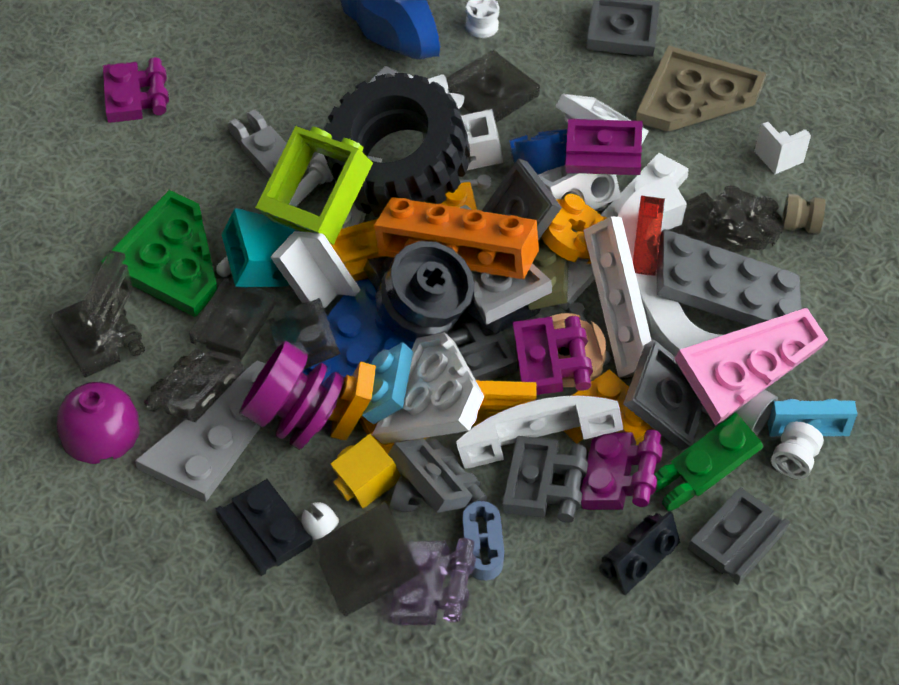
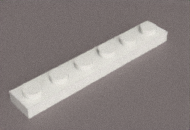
(581, 274)

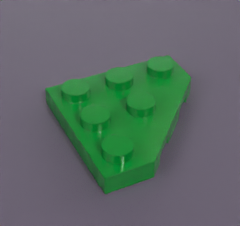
(171, 254)

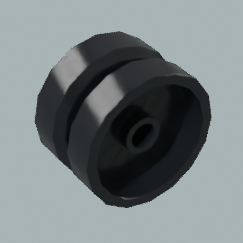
(424, 290)

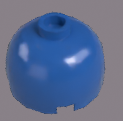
(542, 151)

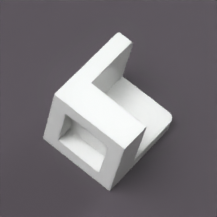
(781, 150)

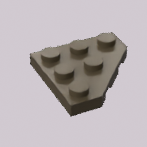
(696, 89)

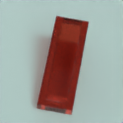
(648, 235)

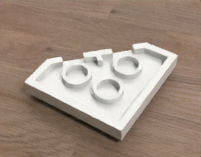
(438, 396)

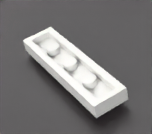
(618, 293)

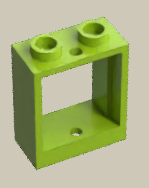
(290, 170)

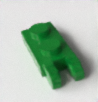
(708, 461)

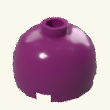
(97, 422)

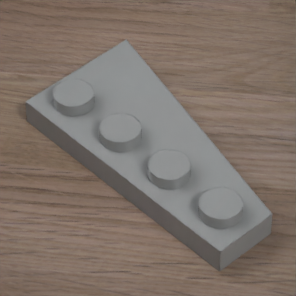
(202, 453)

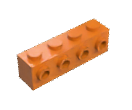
(483, 239)

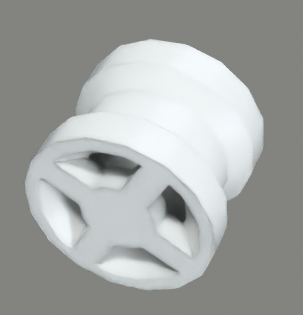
(482, 18)

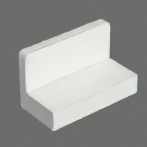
(313, 268)

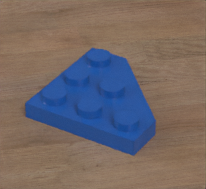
(358, 332)

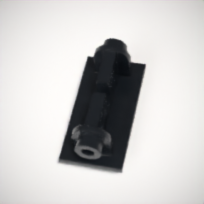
(651, 543)

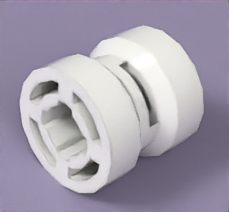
(796, 456)

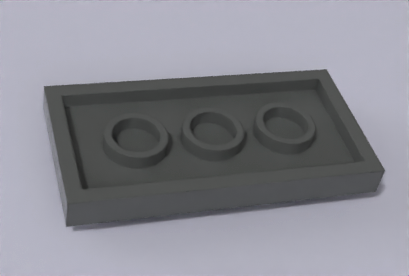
(724, 281)

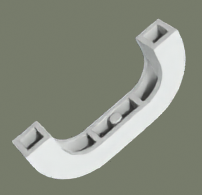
(664, 316)

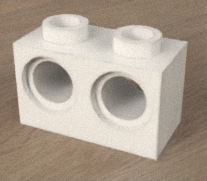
(603, 190)

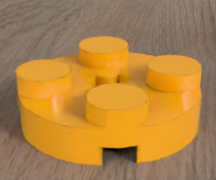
(575, 216)

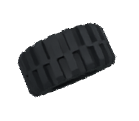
(396, 106)

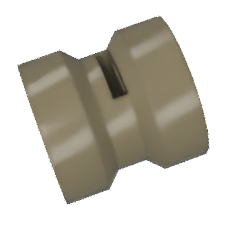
(803, 213)

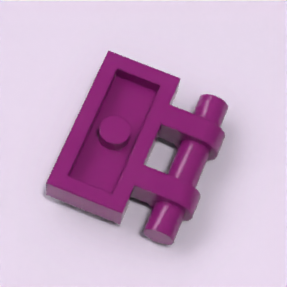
(123, 93)
(539, 357)
(610, 467)

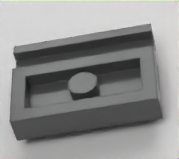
(738, 535)

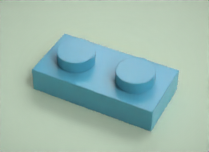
(389, 382)
(827, 416)

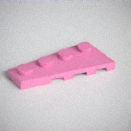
(747, 361)

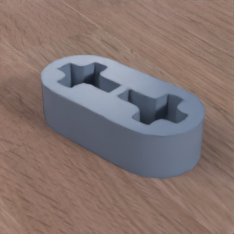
(491, 539)

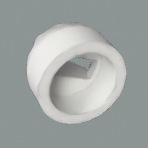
(320, 521)

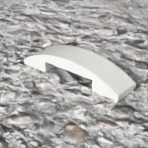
(535, 419)

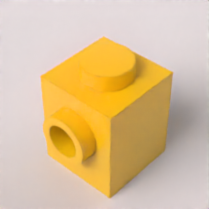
(364, 471)

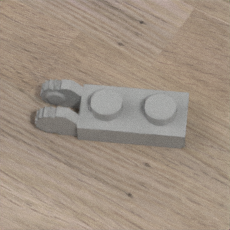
(261, 147)

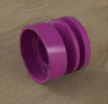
(292, 395)

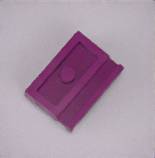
(604, 147)

